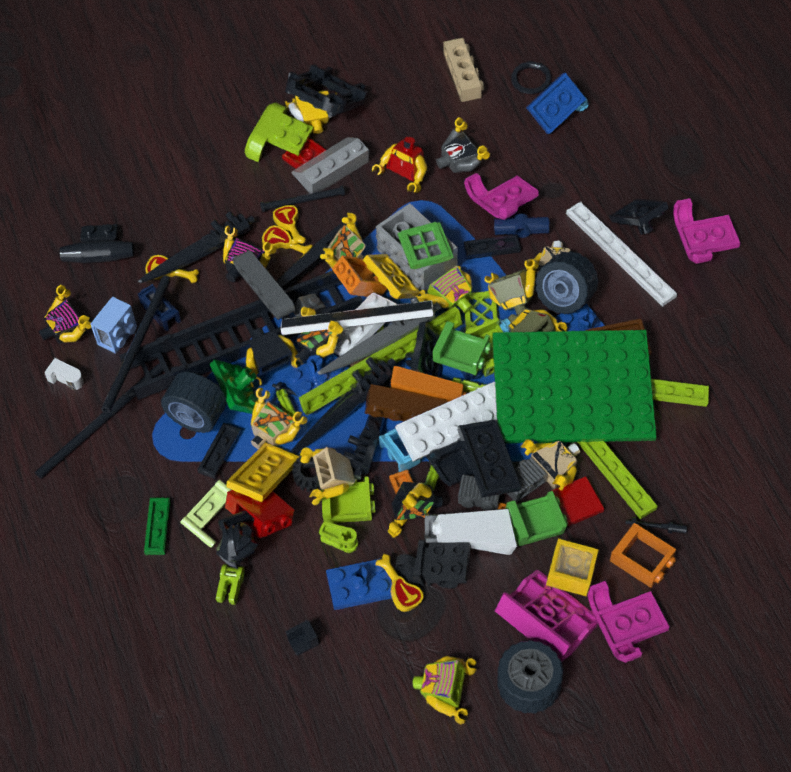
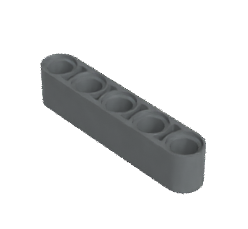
(263, 284)

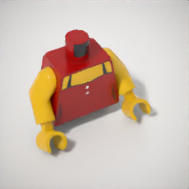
(406, 161)

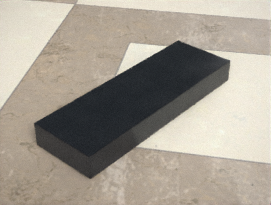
(491, 246)
(219, 451)

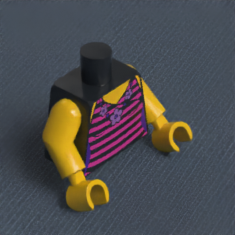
(236, 247)
(63, 320)

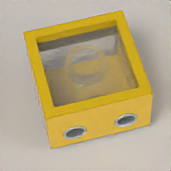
(572, 567)

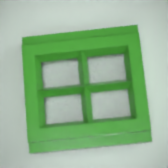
(425, 245)

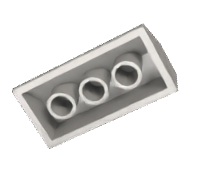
(332, 165)

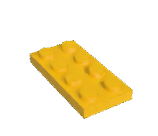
(262, 472)

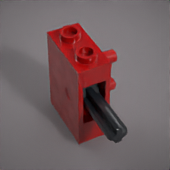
(262, 517)

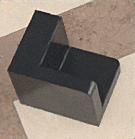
(302, 638)

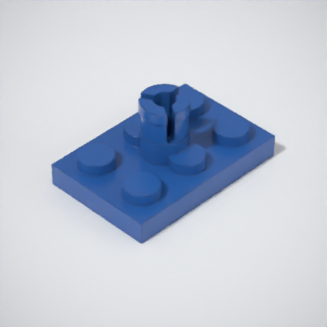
(556, 103)
(580, 320)
(306, 377)
(358, 584)

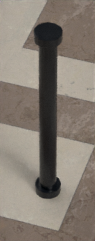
(303, 198)

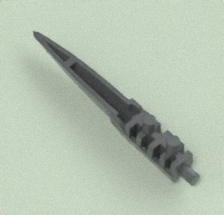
(380, 340)

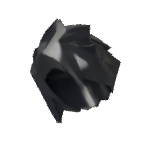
(236, 543)

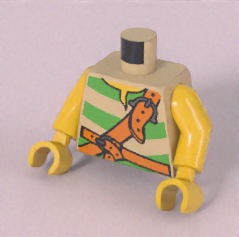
(345, 243)
(272, 424)

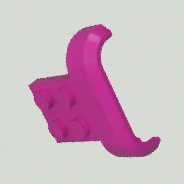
(502, 200)
(703, 236)
(627, 621)

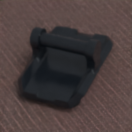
(450, 462)

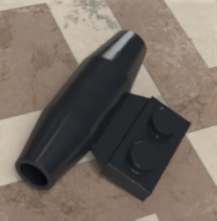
(97, 245)

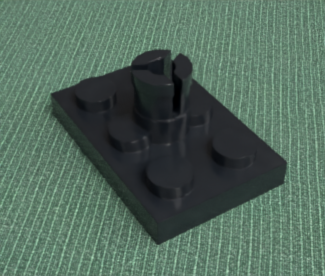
(639, 213)
(422, 356)

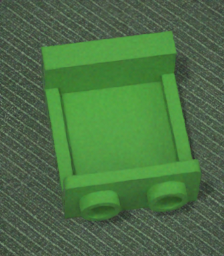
(461, 350)
(536, 519)

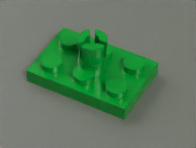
(236, 385)

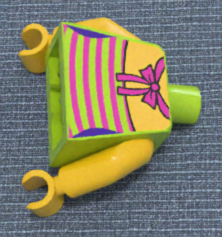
(450, 290)
(444, 684)

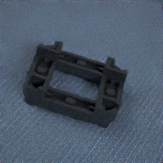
(302, 84)

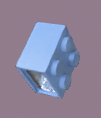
(114, 325)

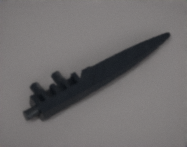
(202, 247)
(308, 260)
(348, 402)
(366, 443)

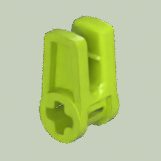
(339, 537)
(230, 576)

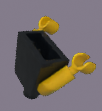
(269, 352)

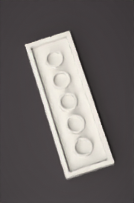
(440, 425)

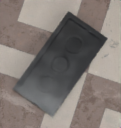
(489, 458)

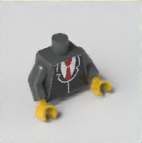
(460, 152)

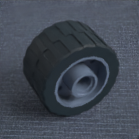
(566, 282)
(194, 402)

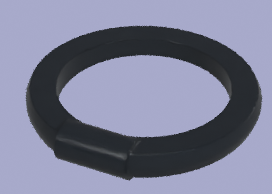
(535, 65)

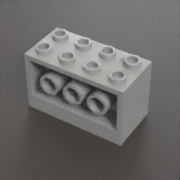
(390, 244)

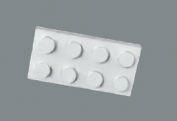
(354, 335)

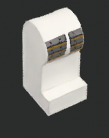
(64, 373)

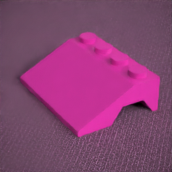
(547, 615)

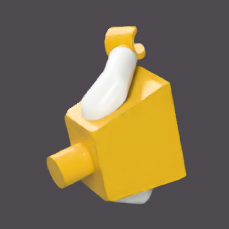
(308, 114)

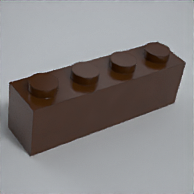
(398, 404)

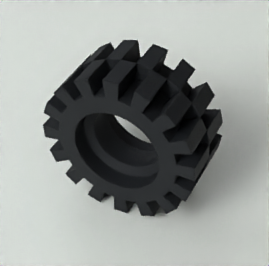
(300, 479)

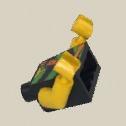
(318, 342)
(412, 502)

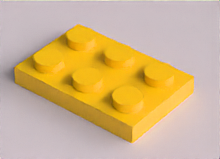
(391, 276)

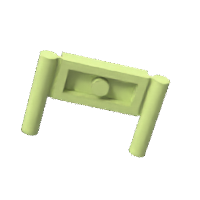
(205, 511)

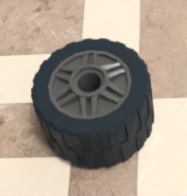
(529, 676)

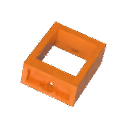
(347, 271)
(649, 578)

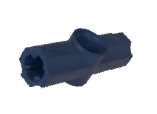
(521, 225)

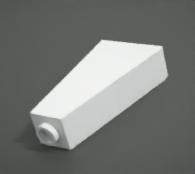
(482, 529)

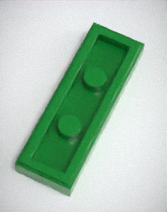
(157, 526)

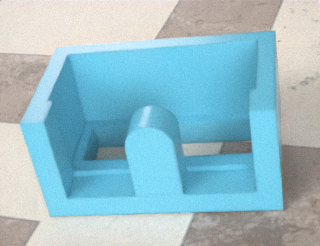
(394, 452)

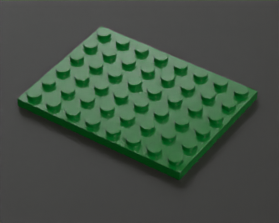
(573, 386)

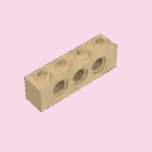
(463, 70)

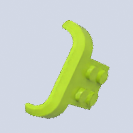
(278, 130)

